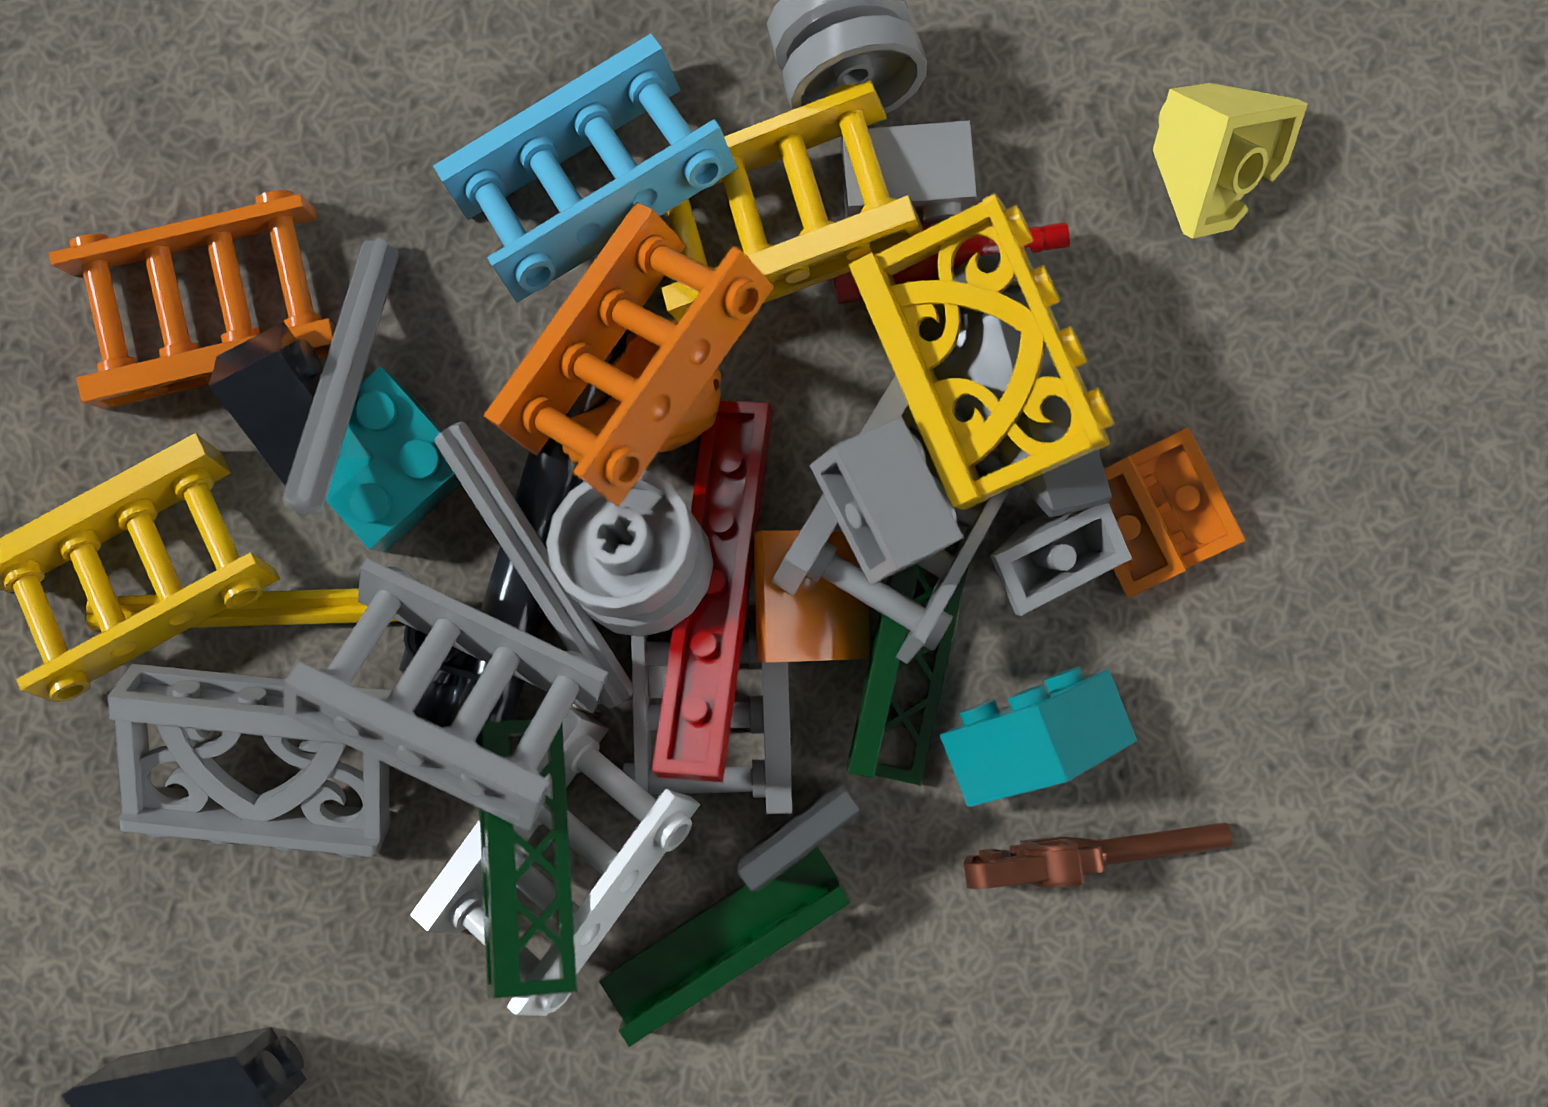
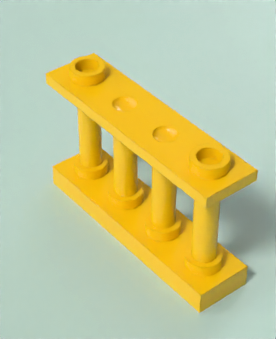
(823, 245)
(76, 534)

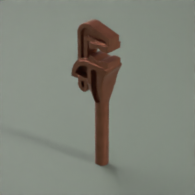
(1066, 859)

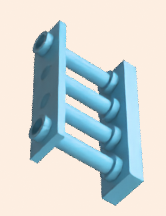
(562, 126)

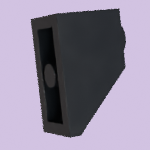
(269, 392)

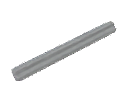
(340, 379)
(529, 556)

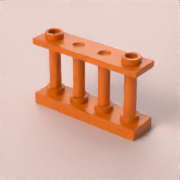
(590, 325)
(182, 362)

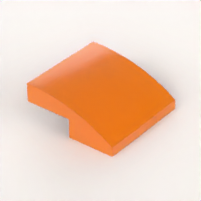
(1168, 511)
(815, 622)

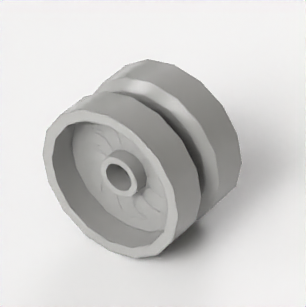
(846, 43)
(631, 563)

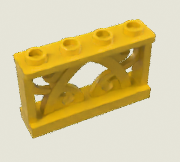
(902, 308)

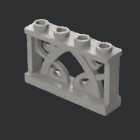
(214, 802)

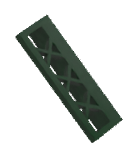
(880, 681)
(501, 878)
(721, 945)

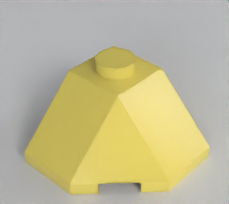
(1218, 146)

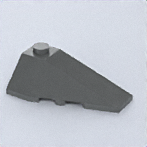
(988, 355)

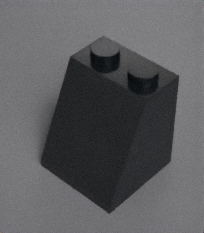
(214, 1072)

